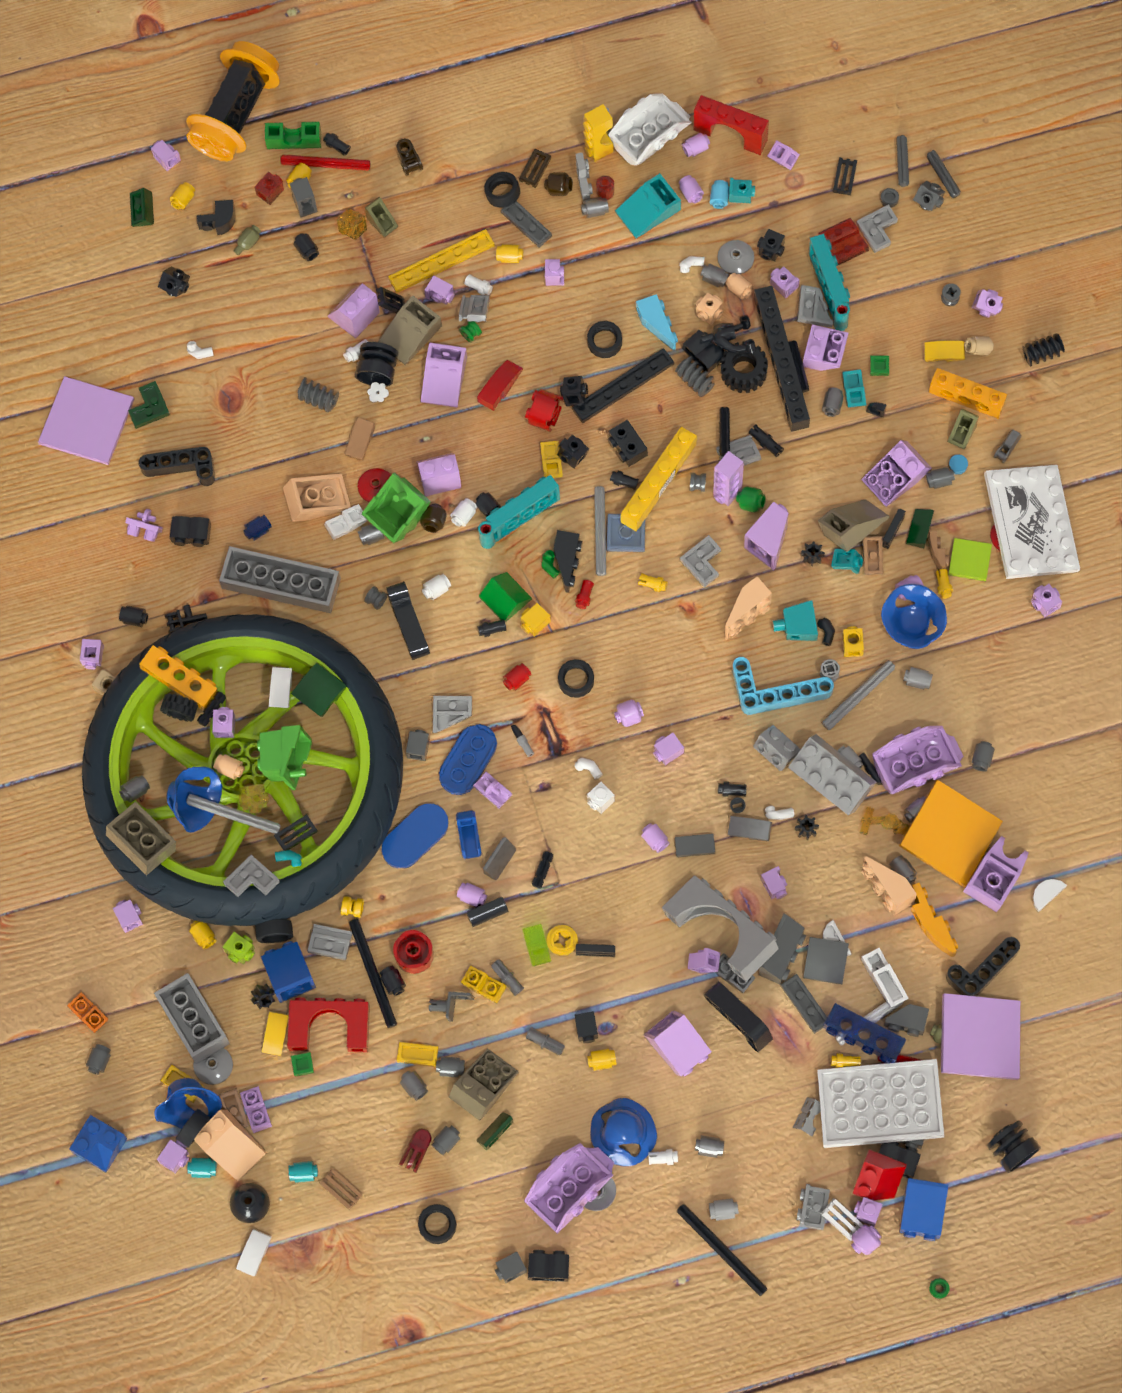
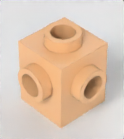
(709, 308)

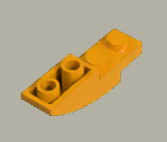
(934, 928)

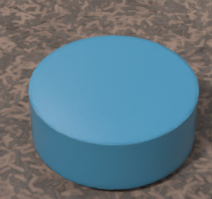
(958, 464)

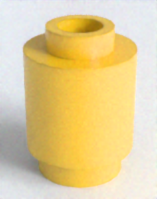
(300, 171)
(182, 196)
(509, 253)
(202, 934)
(602, 1059)

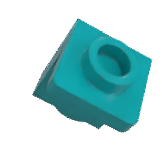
(847, 560)

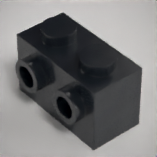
(627, 443)

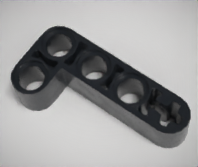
(177, 466)
(407, 620)
(986, 966)
(740, 1016)

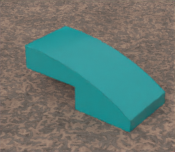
(854, 388)

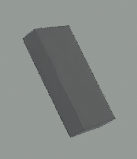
(695, 845)

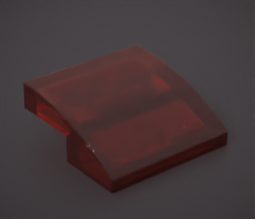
(845, 241)

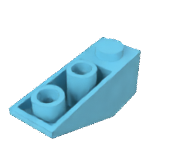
(653, 318)

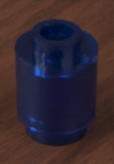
(257, 527)

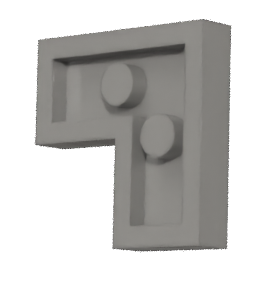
(582, 169)
(873, 226)
(697, 561)
(249, 873)

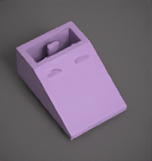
(443, 374)
(896, 472)

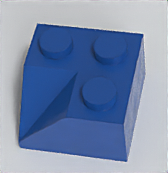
(98, 1143)

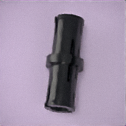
(766, 440)

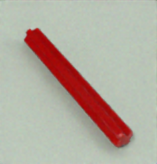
(324, 162)

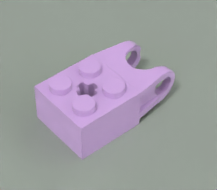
(999, 870)

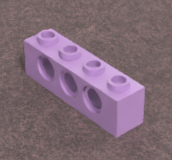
(728, 478)

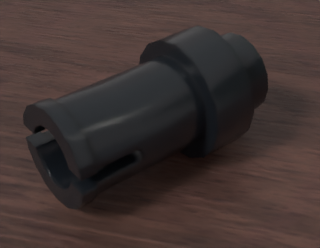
(333, 142)
(624, 480)
(491, 628)
(731, 789)

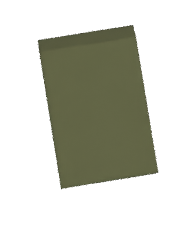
(380, 217)
(963, 428)

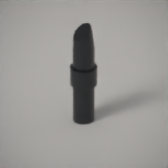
(870, 768)

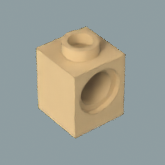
(101, 681)

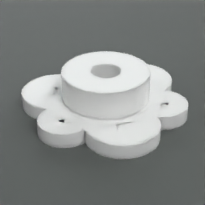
(375, 388)

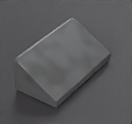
(499, 859)

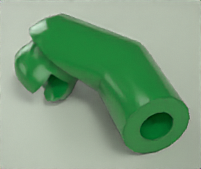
(547, 564)

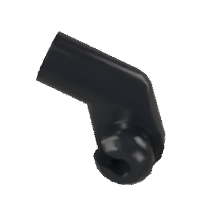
(829, 630)

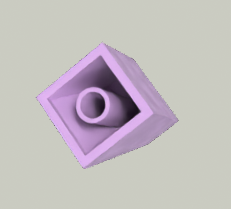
(356, 310)
(439, 474)
(767, 535)
(678, 1043)

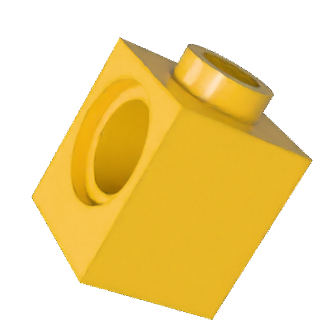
(849, 649)

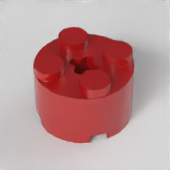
(544, 409)
(403, 948)

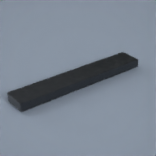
(623, 385)

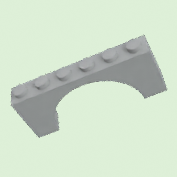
(699, 899)

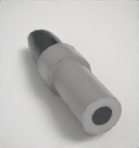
(522, 740)

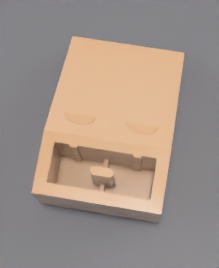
(752, 601)
(890, 885)

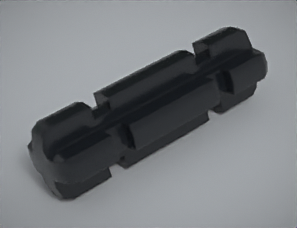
(214, 704)
(542, 869)

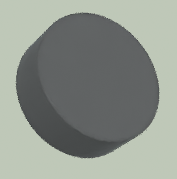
(889, 196)

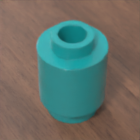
(202, 1168)
(303, 1171)

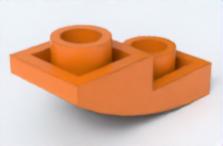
(87, 1012)

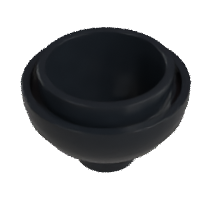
(256, 1209)

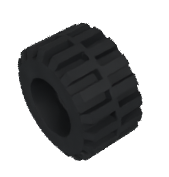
(744, 381)

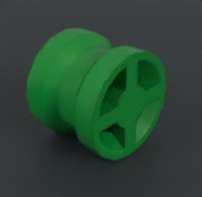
(470, 331)

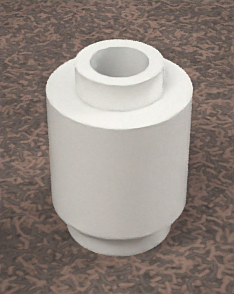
(463, 512)
(436, 587)

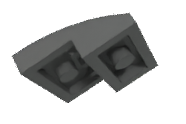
(826, 960)

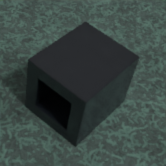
(586, 1027)

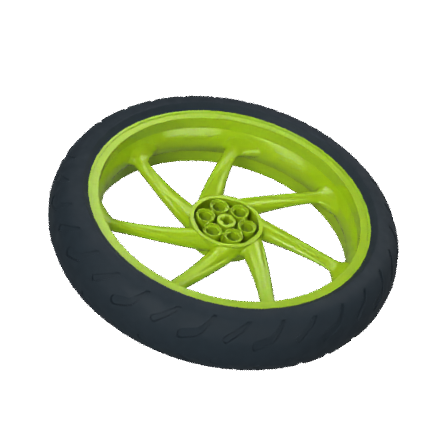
(373, 771)

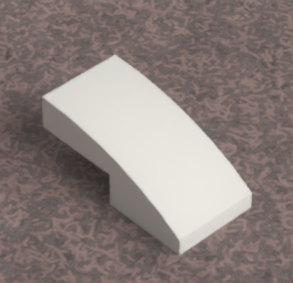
(345, 523)
(280, 687)
(253, 1252)

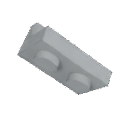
(776, 747)
(814, 1203)

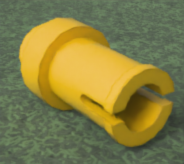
(657, 584)
(944, 588)
(840, 1060)

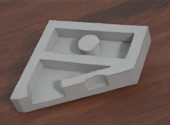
(812, 307)
(450, 711)

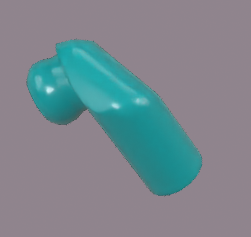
(289, 855)

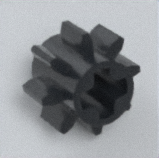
(812, 548)
(802, 831)
(263, 996)

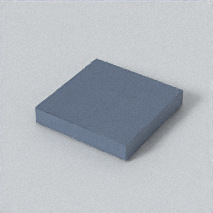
(622, 538)

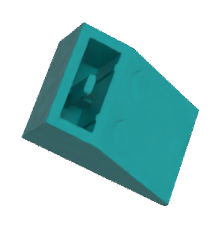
(649, 206)

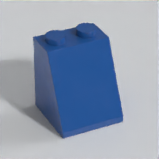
(288, 971)
(923, 1209)

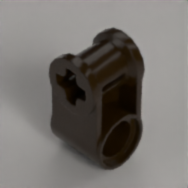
(409, 159)

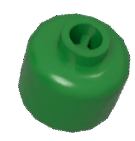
(751, 499)

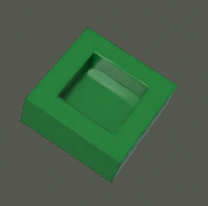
(879, 365)
(302, 1064)

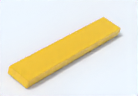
(441, 261)

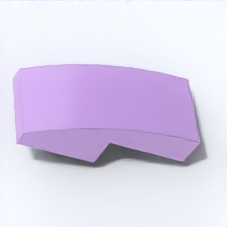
(255, 1109)

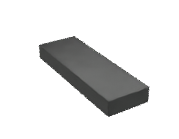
(527, 224)
(804, 1003)

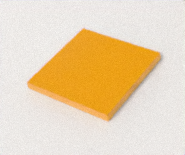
(950, 833)

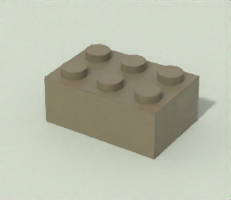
(140, 838)

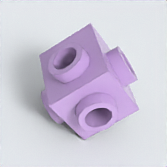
(981, 303)
(1046, 599)

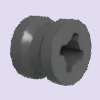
(948, 298)
(698, 482)
(376, 597)

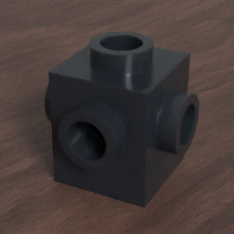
(771, 245)
(174, 281)
(574, 390)
(572, 451)

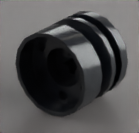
(376, 363)
(1013, 1146)

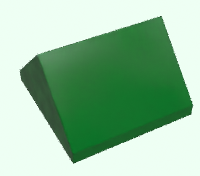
(504, 596)

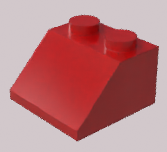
(879, 1177)

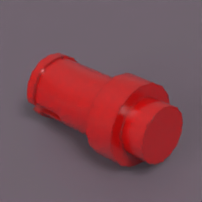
(583, 598)

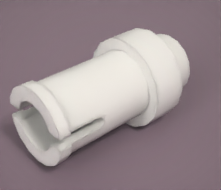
(483, 287)
(353, 353)
(668, 1156)

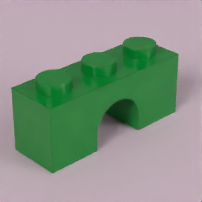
(305, 137)

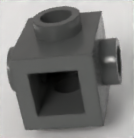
(929, 196)

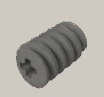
(695, 377)
(316, 396)

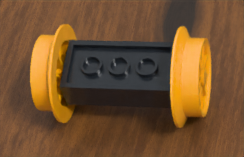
(220, 128)

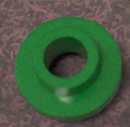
(939, 1281)

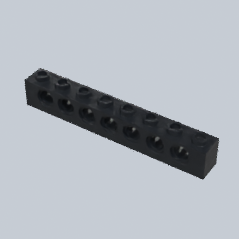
(781, 358)

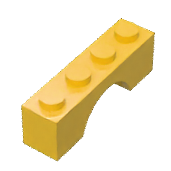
(596, 125)

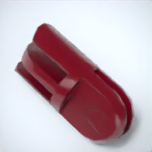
(419, 1144)

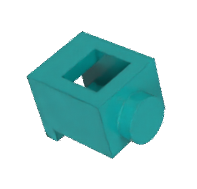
(741, 191)

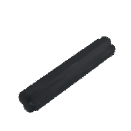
(799, 365)
(724, 431)

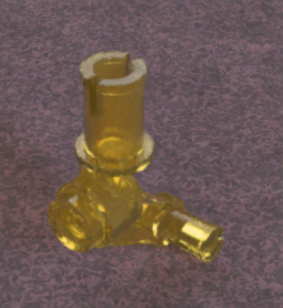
(888, 822)

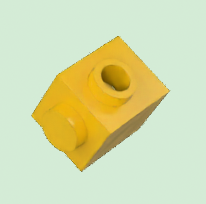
(534, 619)

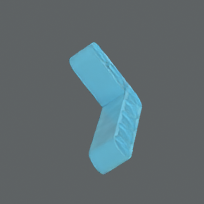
(776, 693)

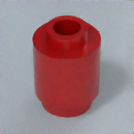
(516, 677)

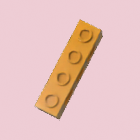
(967, 393)
(182, 687)

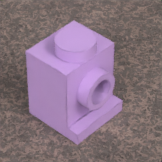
(165, 154)
(783, 155)
(554, 272)
(784, 287)
(439, 291)
(88, 648)
(774, 883)
(704, 961)

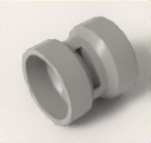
(831, 665)

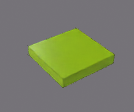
(970, 559)

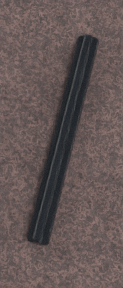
(372, 973)
(721, 1249)

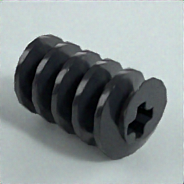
(1043, 348)

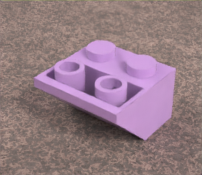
(824, 348)

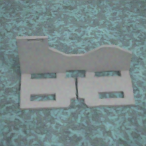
(808, 1125)

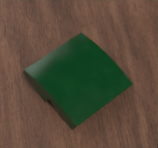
(319, 689)

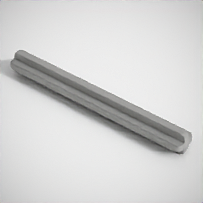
(600, 537)
(858, 695)
(233, 814)

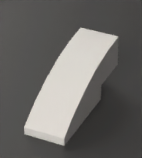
(884, 977)

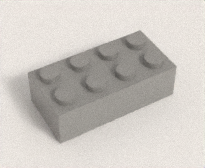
(832, 774)
(192, 1018)

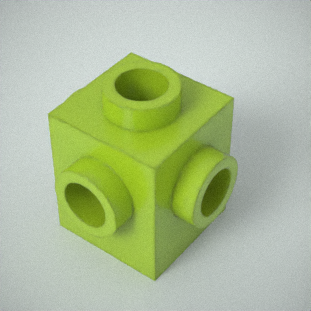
(239, 948)

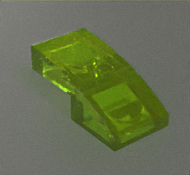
(536, 945)

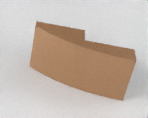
(937, 553)

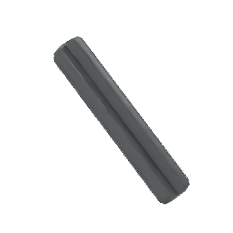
(902, 161)
(943, 174)

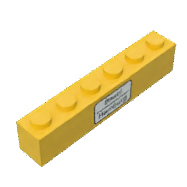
(658, 479)

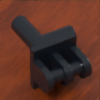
(179, 622)

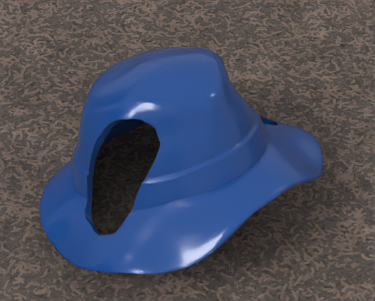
(910, 623)
(178, 792)
(174, 1108)
(625, 1125)

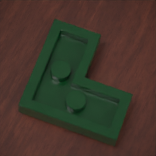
(152, 409)

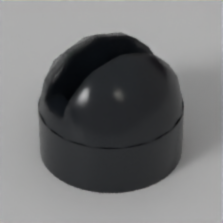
(737, 809)

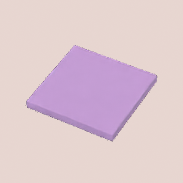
(86, 420)
(980, 1036)

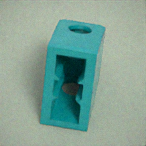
(798, 622)

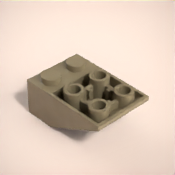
(411, 329)
(851, 523)
(483, 1084)

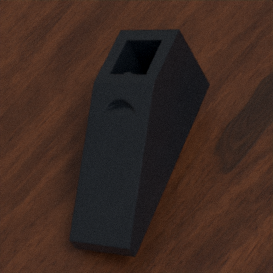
(565, 551)

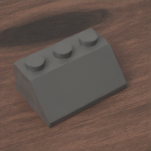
(788, 936)

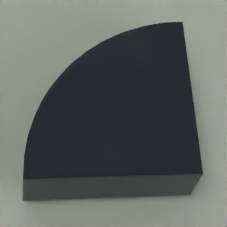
(876, 409)

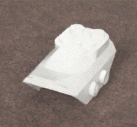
(648, 127)

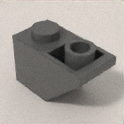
(908, 1019)

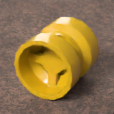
(352, 906)

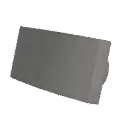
(749, 828)
(730, 977)

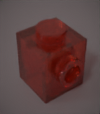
(269, 188)

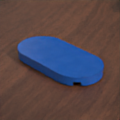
(468, 759)
(415, 836)

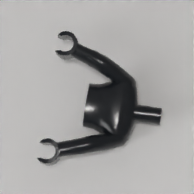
(725, 332)

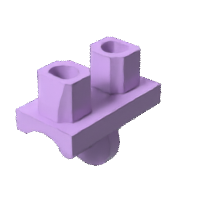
(135, 525)
(492, 790)

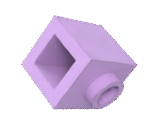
(223, 723)
(667, 748)
(128, 915)
(174, 1156)
(868, 1211)

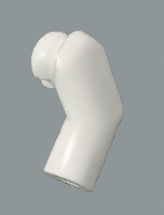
(690, 261)
(197, 352)
(583, 763)
(779, 814)

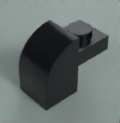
(222, 219)

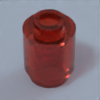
(605, 187)

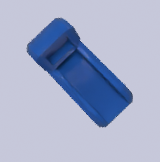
(468, 834)

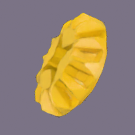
(566, 932)

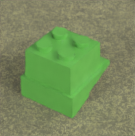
(396, 508)
(283, 754)

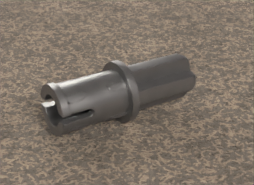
(507, 977)
(545, 1041)

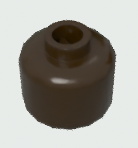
(558, 184)
(433, 518)

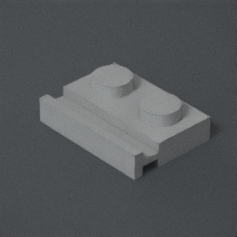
(474, 308)
(744, 449)
(330, 942)

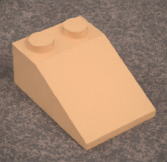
(316, 496)
(229, 1144)

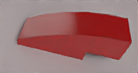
(499, 384)

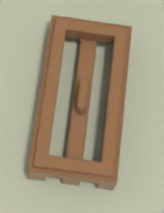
(328, 1177)

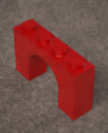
(751, 127)
(303, 1013)

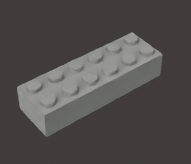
(280, 579)

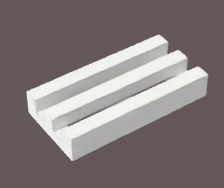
(829, 1207)

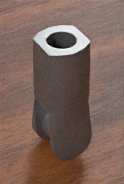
(1008, 444)

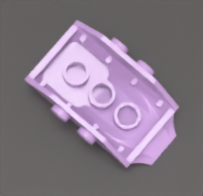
(916, 758)
(569, 1185)

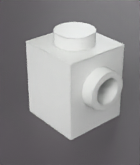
(600, 798)

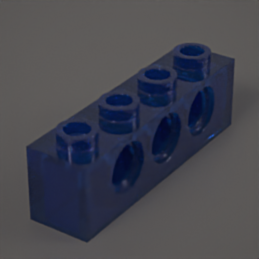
(876, 1033)

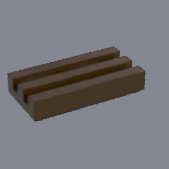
(529, 181)

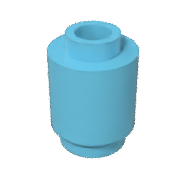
(719, 194)

